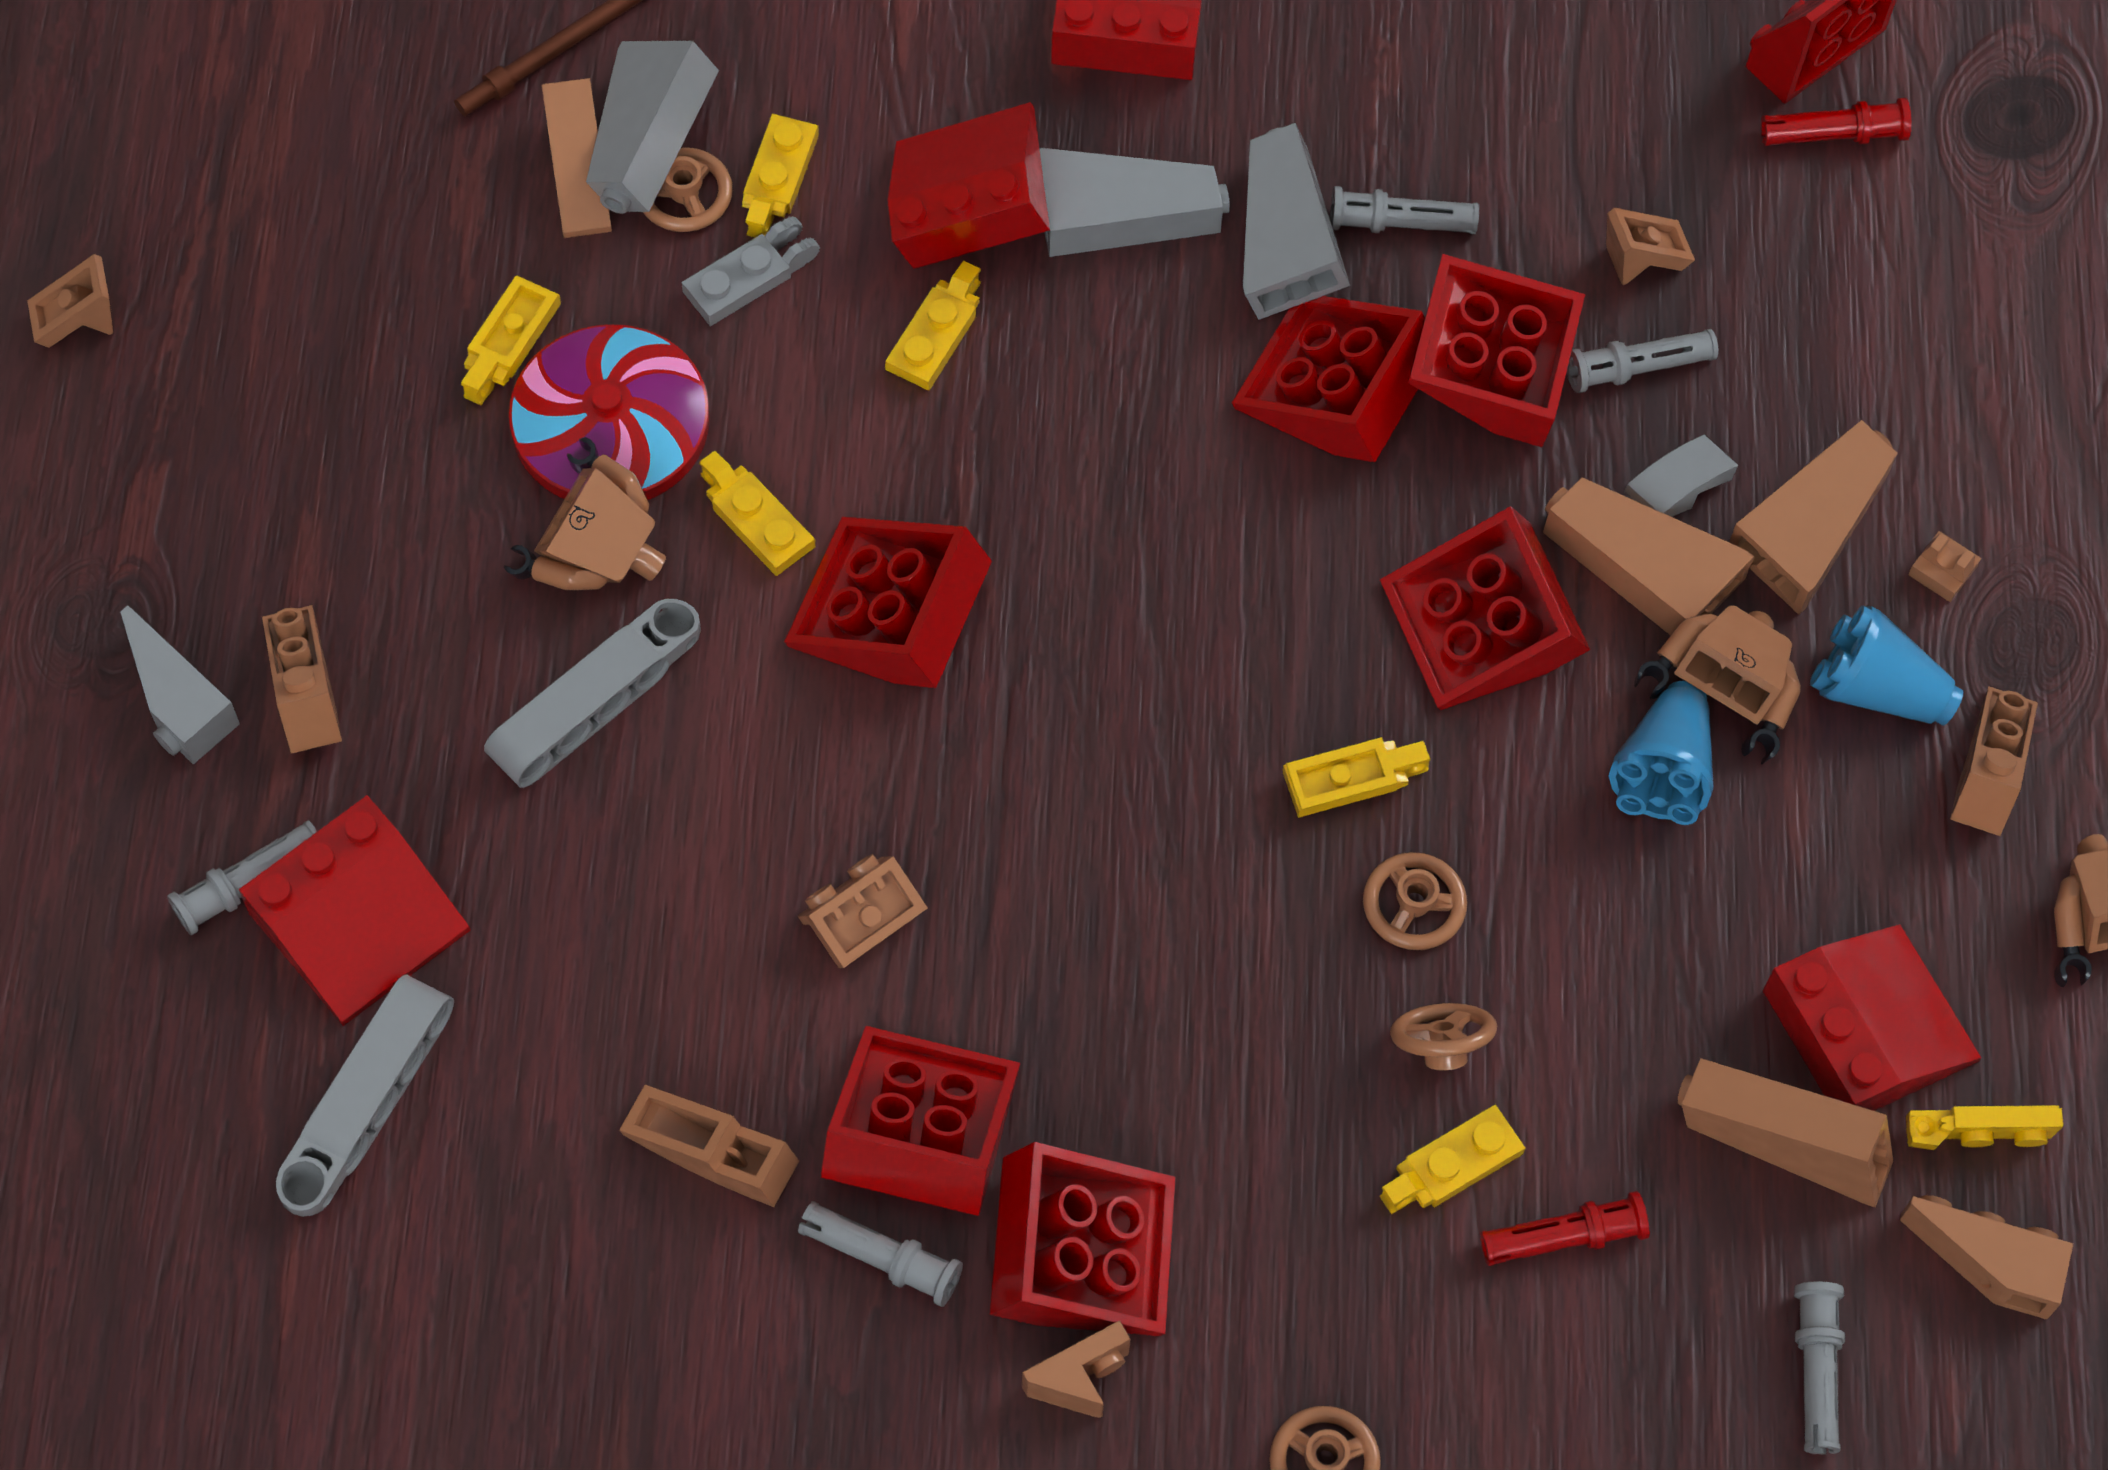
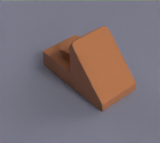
(1645, 240)
(71, 302)
(1065, 1376)

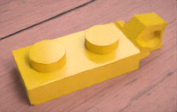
(778, 171)
(936, 328)
(507, 337)
(755, 514)
(1352, 774)
(1982, 1124)
(1454, 1162)

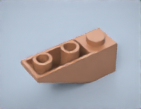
(301, 679)
(1995, 761)
(2004, 1262)

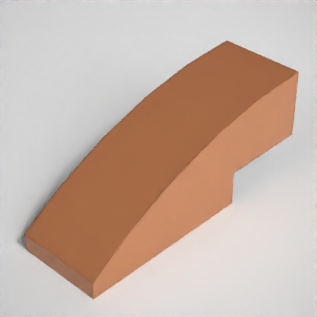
(572, 142)
(710, 1144)

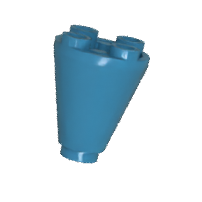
(1884, 671)
(1667, 759)

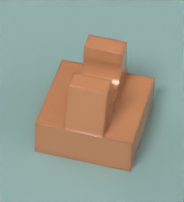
(1944, 566)

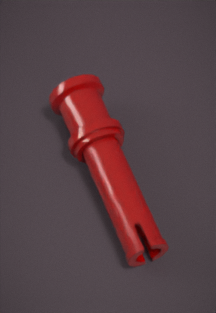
(1859, 123)
(1588, 1226)

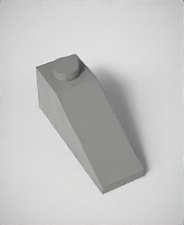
(183, 703)

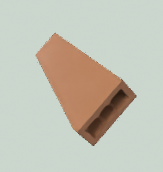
(1813, 515)
(1644, 554)
(1791, 1128)

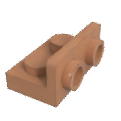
(862, 909)

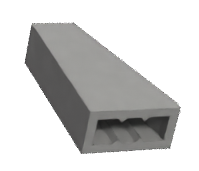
(645, 120)
(1126, 201)
(1288, 230)

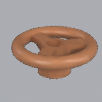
(691, 168)
(1419, 882)
(1443, 1040)
(1325, 1440)

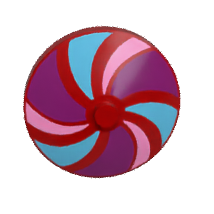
(623, 392)

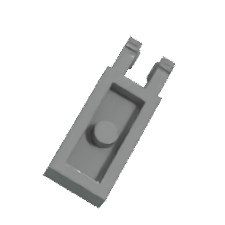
(749, 271)

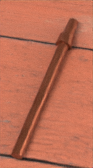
(501, 80)

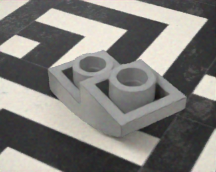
(1681, 475)

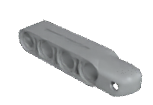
(593, 691)
(362, 1095)

